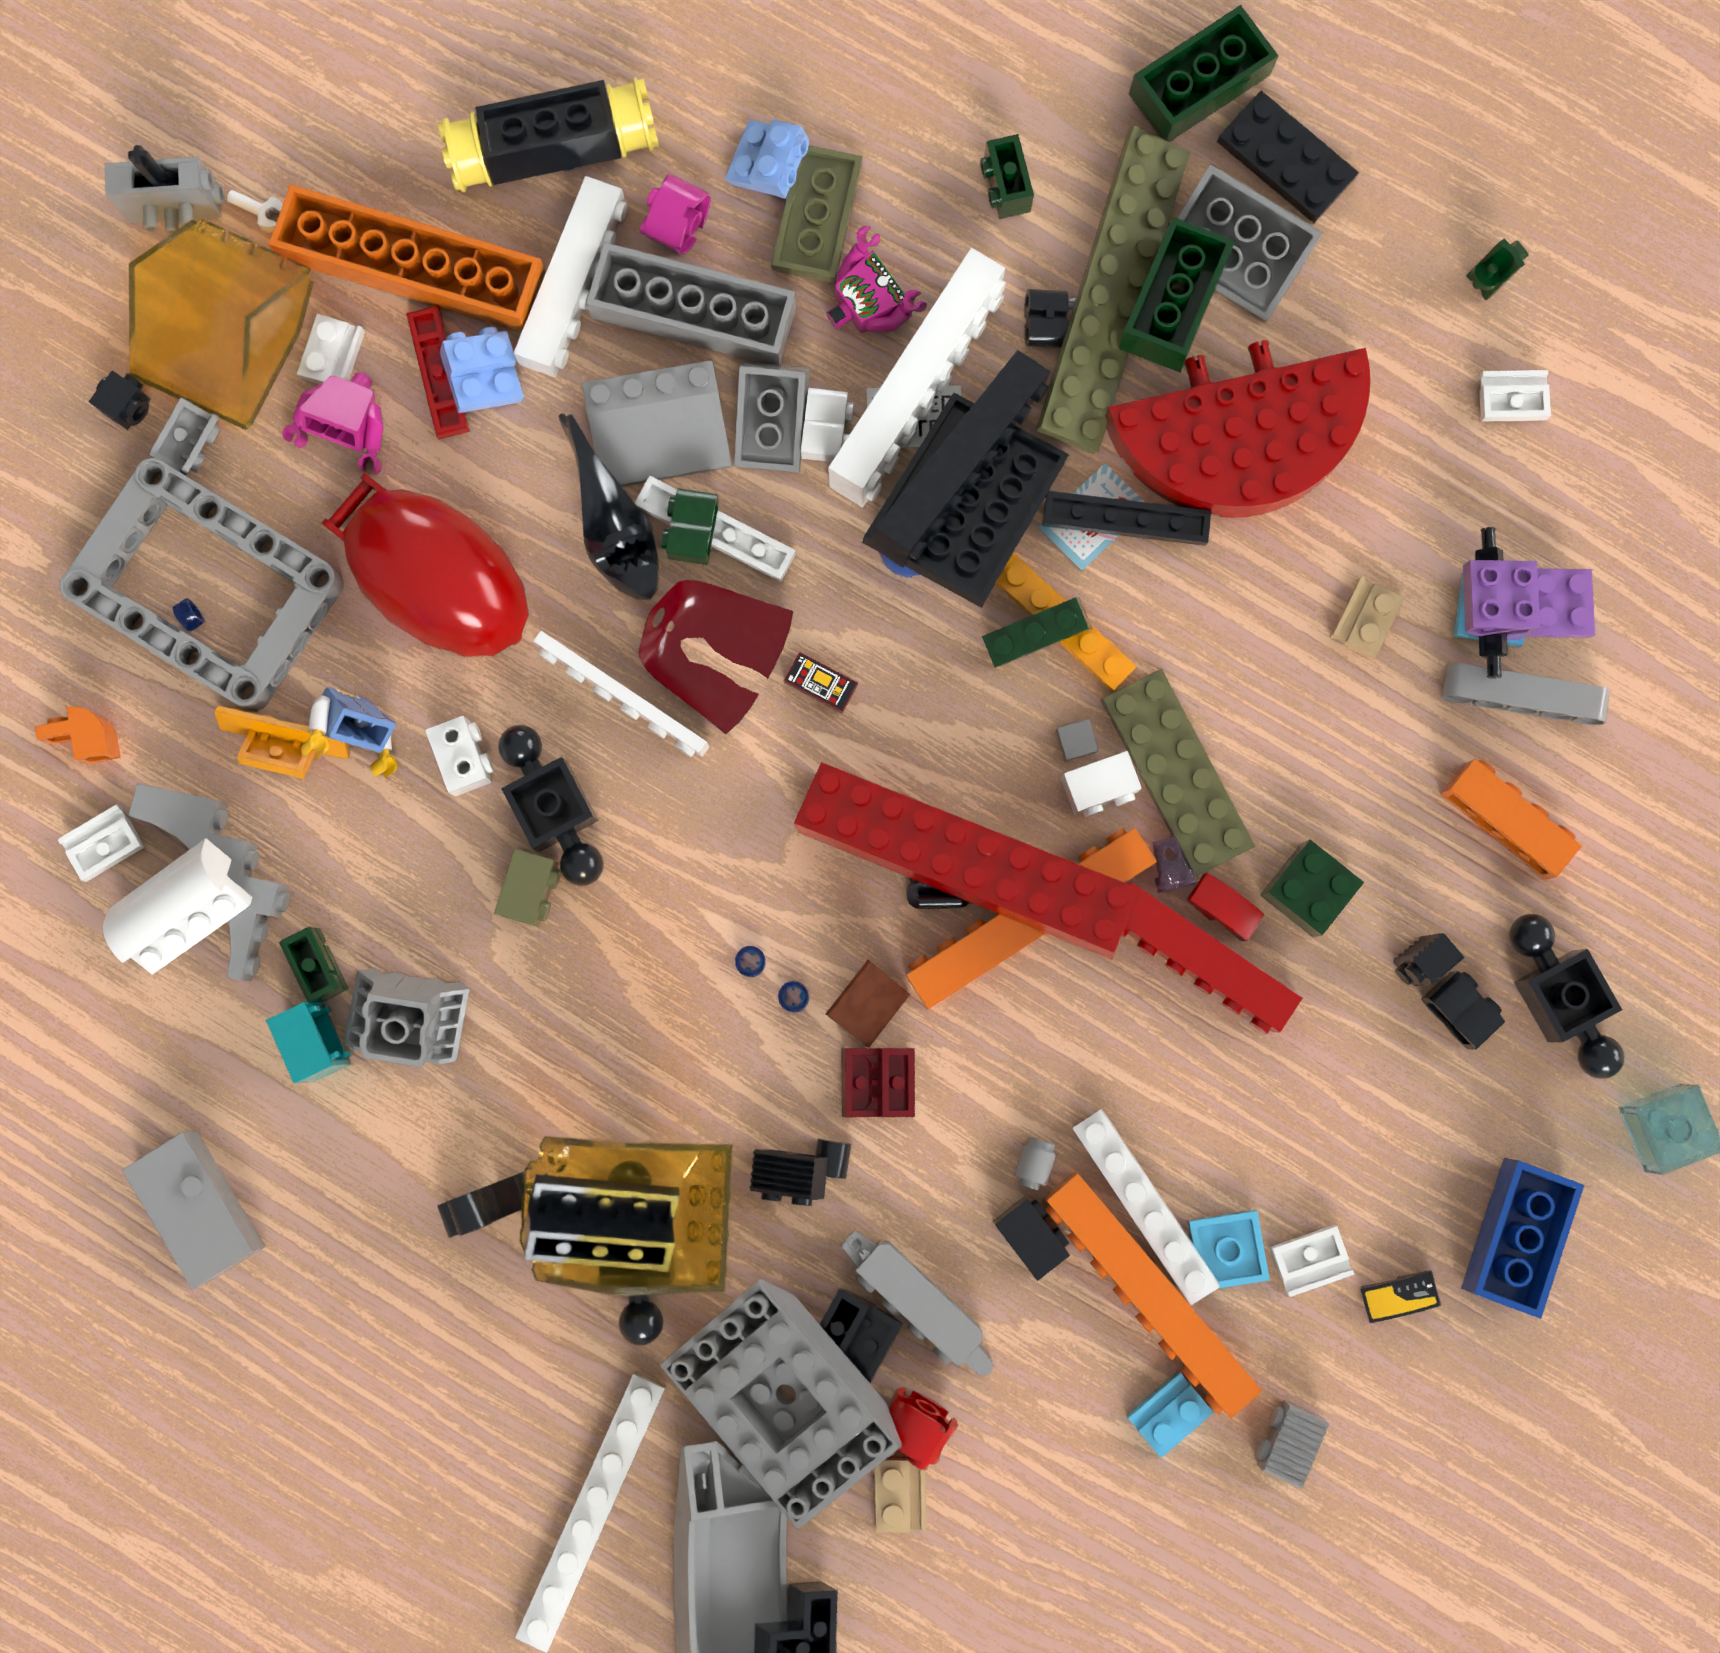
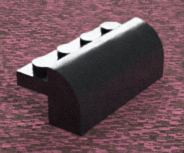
(600, 1223)

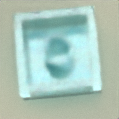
(1671, 1128)

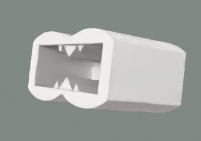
(825, 424)

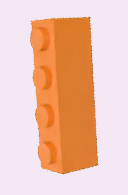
(1511, 818)

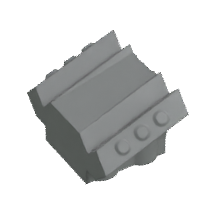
(406, 1018)

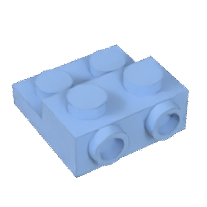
(768, 157)
(481, 370)

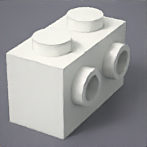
(460, 755)
(1101, 784)

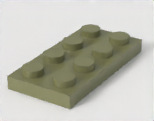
(817, 214)

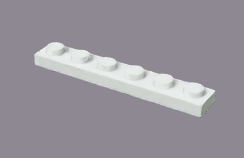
(609, 688)
(1146, 1207)

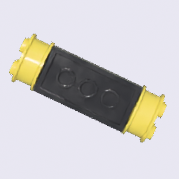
(547, 133)

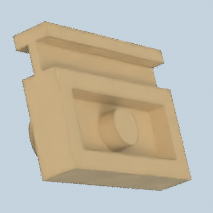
(1367, 617)
(899, 1496)

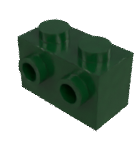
(1008, 176)

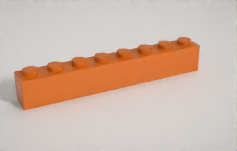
(1003, 937)
(1152, 1294)

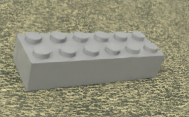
(691, 304)

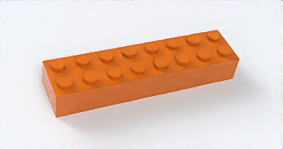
(407, 258)

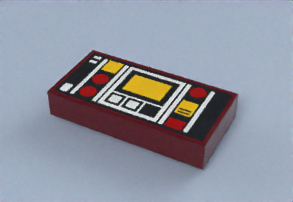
(820, 682)

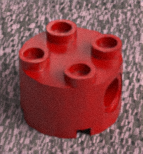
(920, 1427)

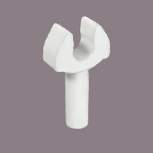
(262, 210)

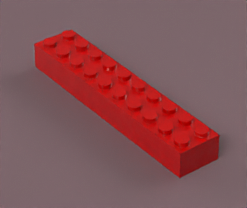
(967, 860)

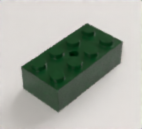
(1203, 74)
(1176, 294)

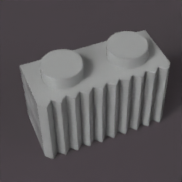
(1291, 1443)

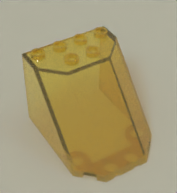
(699, 1223)

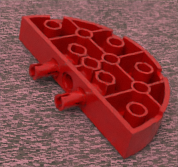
(1248, 438)

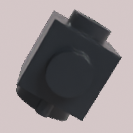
(121, 399)

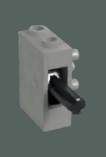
(163, 190)

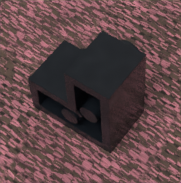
(809, 1625)

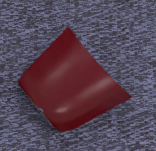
(733, 626)

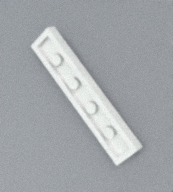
(729, 534)

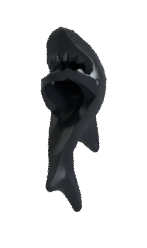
(614, 529)

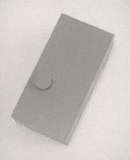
(193, 1208)

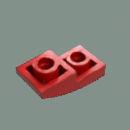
(1226, 906)

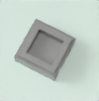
(1077, 740)

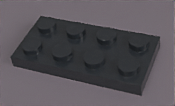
(1287, 157)

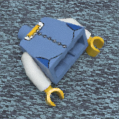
(351, 721)

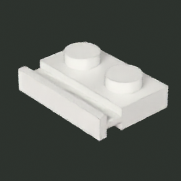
(330, 350)
(1514, 395)
(101, 843)
(1311, 1260)

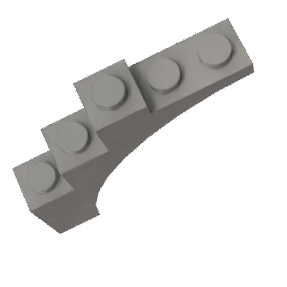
(198, 818)

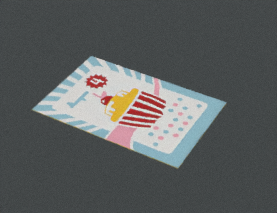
(1085, 546)

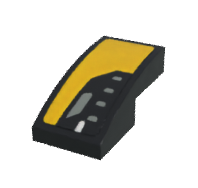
(1400, 1296)

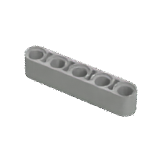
(1526, 694)

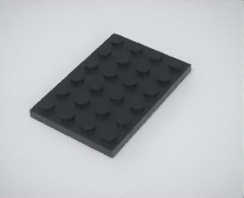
(992, 516)

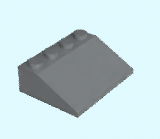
(1267, 245)
(658, 423)

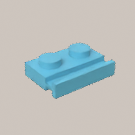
(1169, 1414)

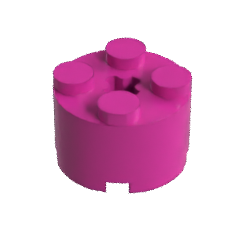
(675, 214)

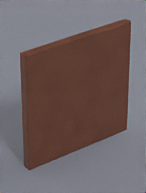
(867, 1003)

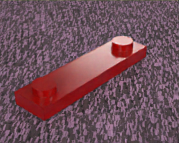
(427, 336)

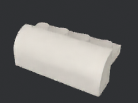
(175, 908)

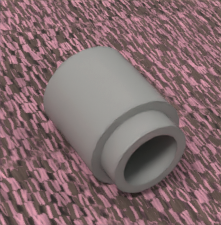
(1035, 1163)

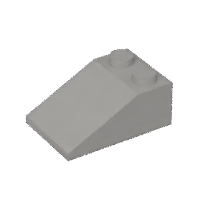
(770, 416)

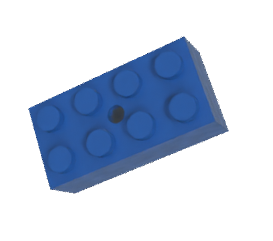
(1524, 1269)

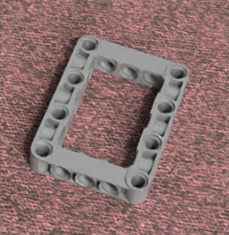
(124, 531)

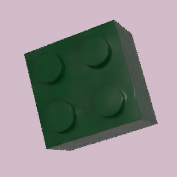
(1312, 888)

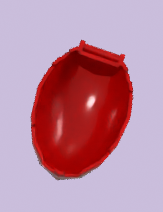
(431, 570)

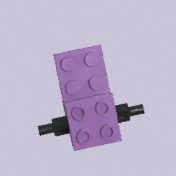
(1522, 601)

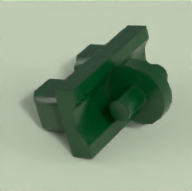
(1497, 267)

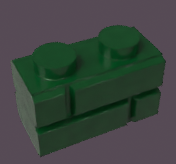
(313, 965)

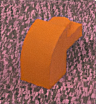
(90, 735)

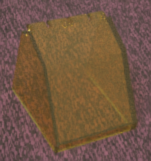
(214, 319)

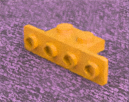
(273, 742)

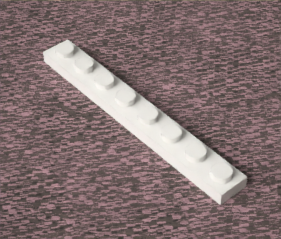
(590, 1512)

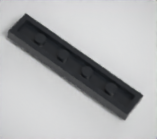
(1126, 518)

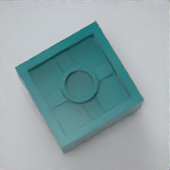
(308, 1042)

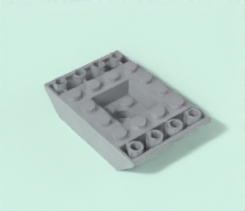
(795, 1448)

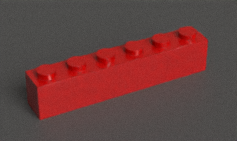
(1210, 964)

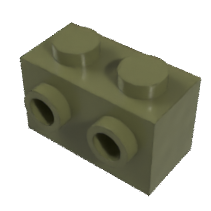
(528, 888)

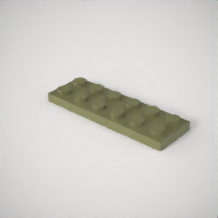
(1177, 772)

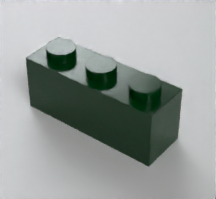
(1037, 632)

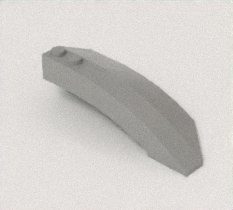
(725, 1554)

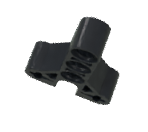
(482, 1206)

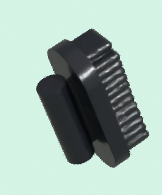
(926, 897)

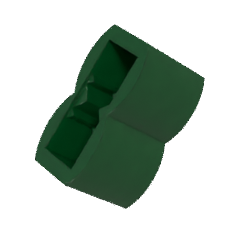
(691, 526)

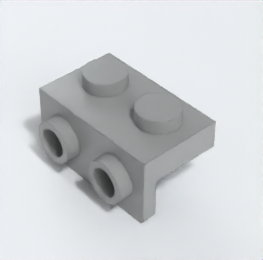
(185, 436)

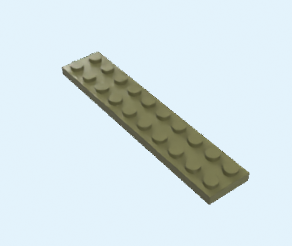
(1116, 270)

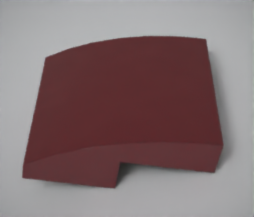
(878, 1082)

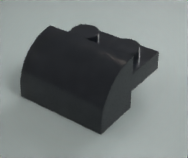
(860, 1331)

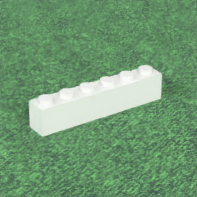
(569, 277)

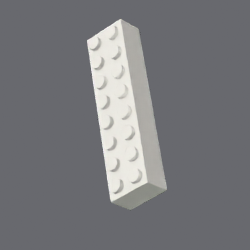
(917, 378)

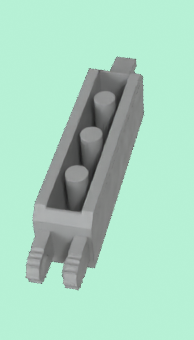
(920, 1301)

